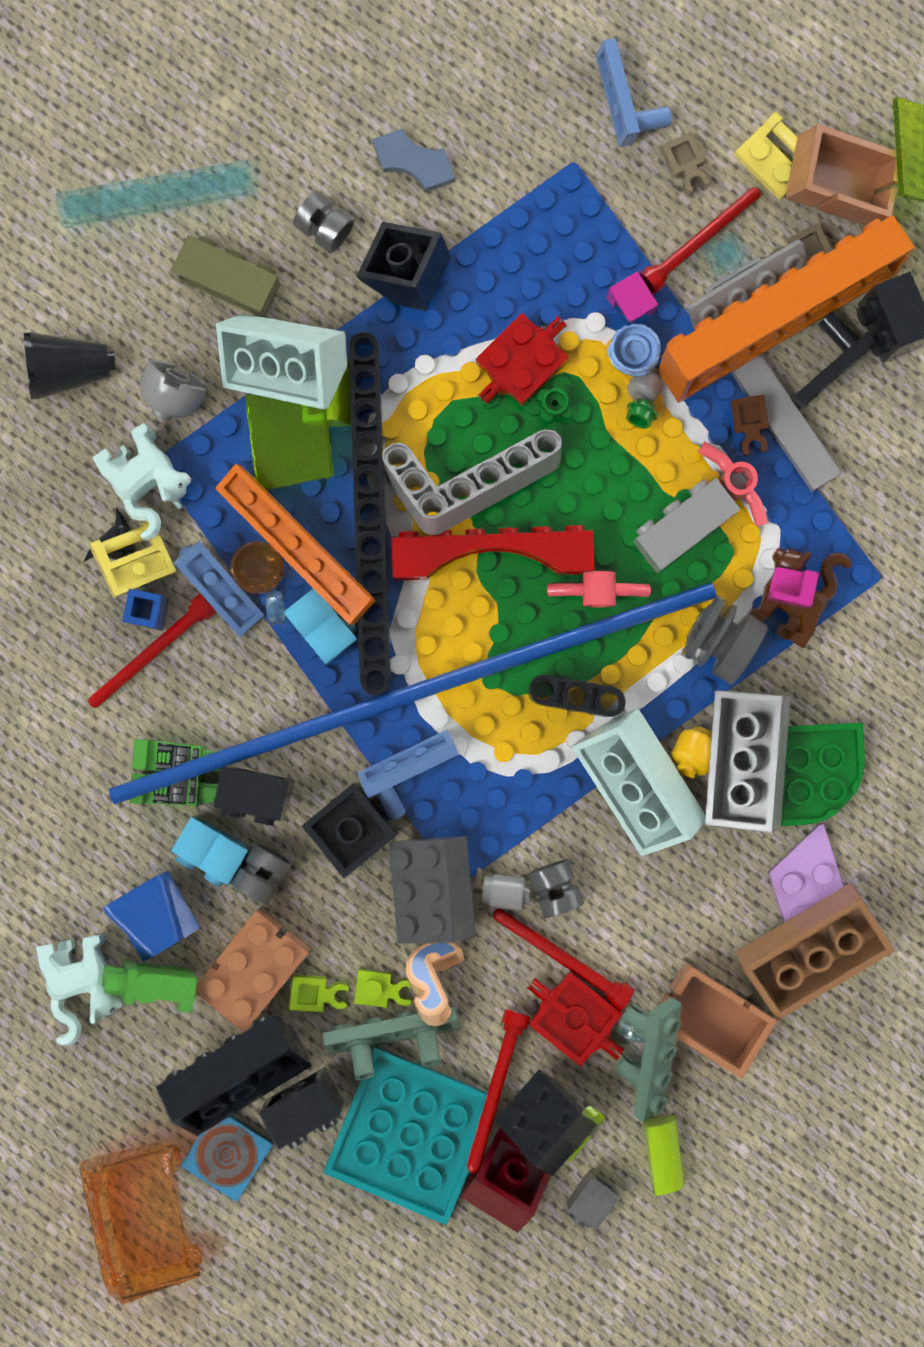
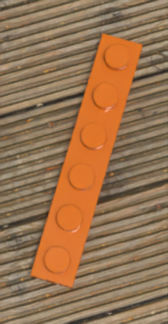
(295, 544)

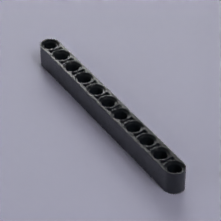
(365, 498)

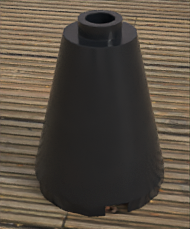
(64, 363)

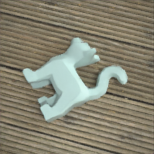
(139, 475)
(69, 979)

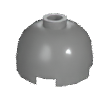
(171, 391)

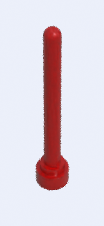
(657, 275)
(198, 611)
(616, 993)
(513, 1026)

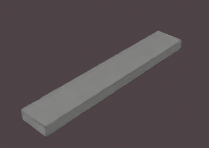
(788, 424)

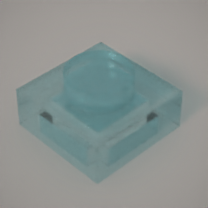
(723, 255)

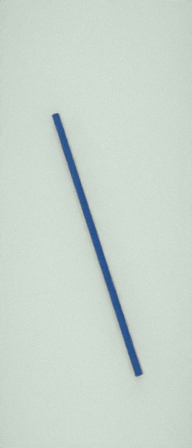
(411, 693)

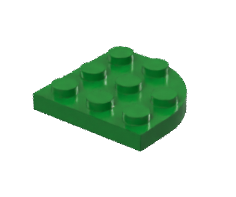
(821, 771)

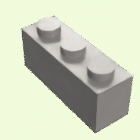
(685, 524)

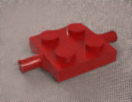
(522, 359)
(575, 1018)

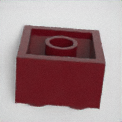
(506, 1183)

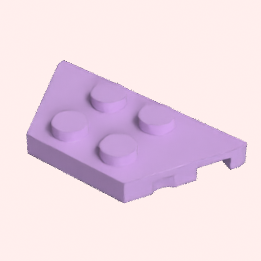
(805, 874)

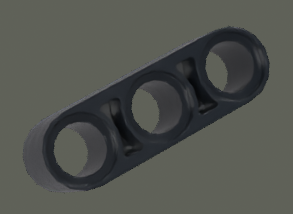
(592, 691)

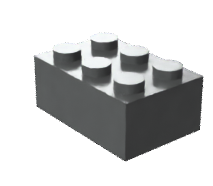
(432, 890)

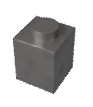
(591, 1201)

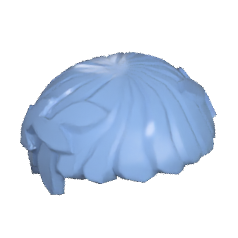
(634, 350)

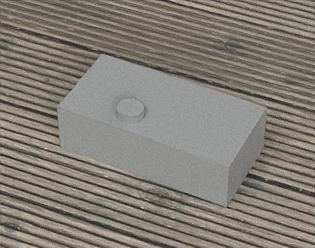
(747, 760)

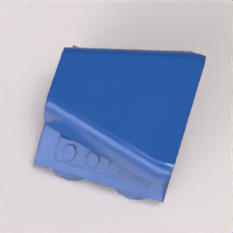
(153, 916)

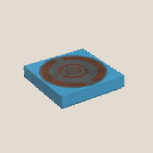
(228, 1156)

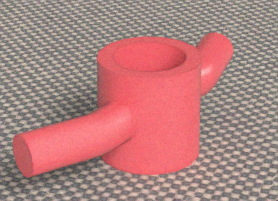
(747, 470)
(599, 589)

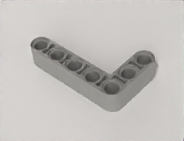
(469, 483)

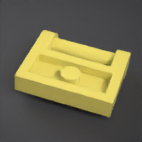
(765, 159)
(134, 569)

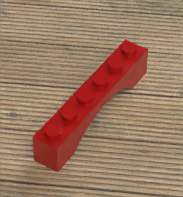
(562, 552)

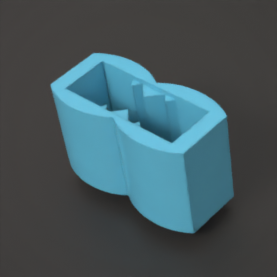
(321, 626)
(210, 850)

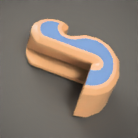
(421, 973)

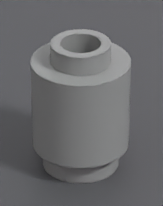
(505, 892)

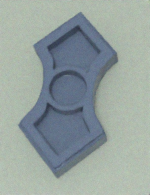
(400, 154)

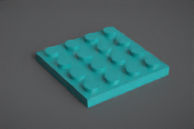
(408, 1136)

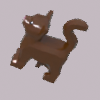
(801, 620)

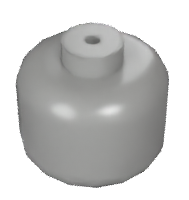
(645, 387)

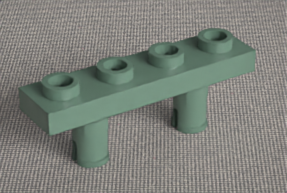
(379, 1032)
(655, 1072)

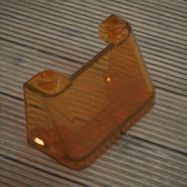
(138, 1221)

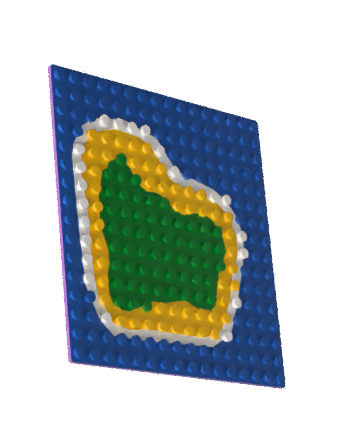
(515, 758)

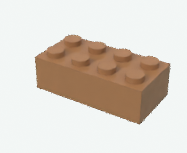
(814, 951)

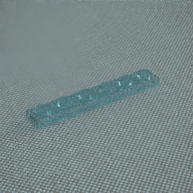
(155, 194)

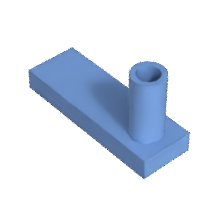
(625, 119)
(218, 588)
(382, 776)

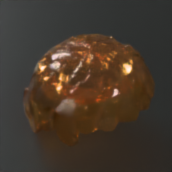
(257, 567)

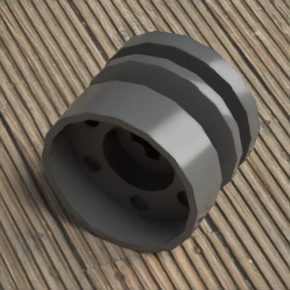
(723, 639)

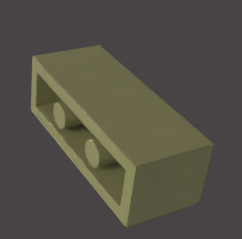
(226, 275)

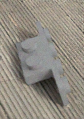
(745, 280)

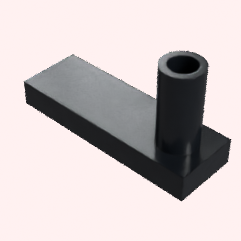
(852, 348)

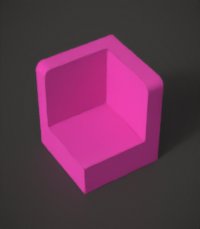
(632, 297)
(793, 587)

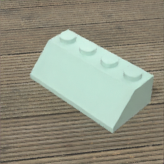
(281, 359)
(640, 783)

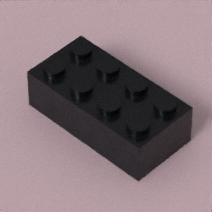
(233, 1075)

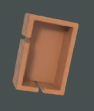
(843, 175)
(251, 969)
(718, 1020)

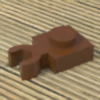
(750, 416)

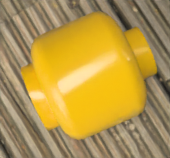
(692, 752)

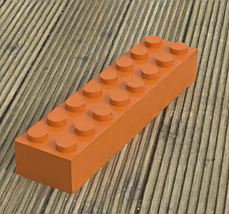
(784, 308)

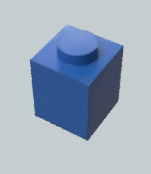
(145, 609)

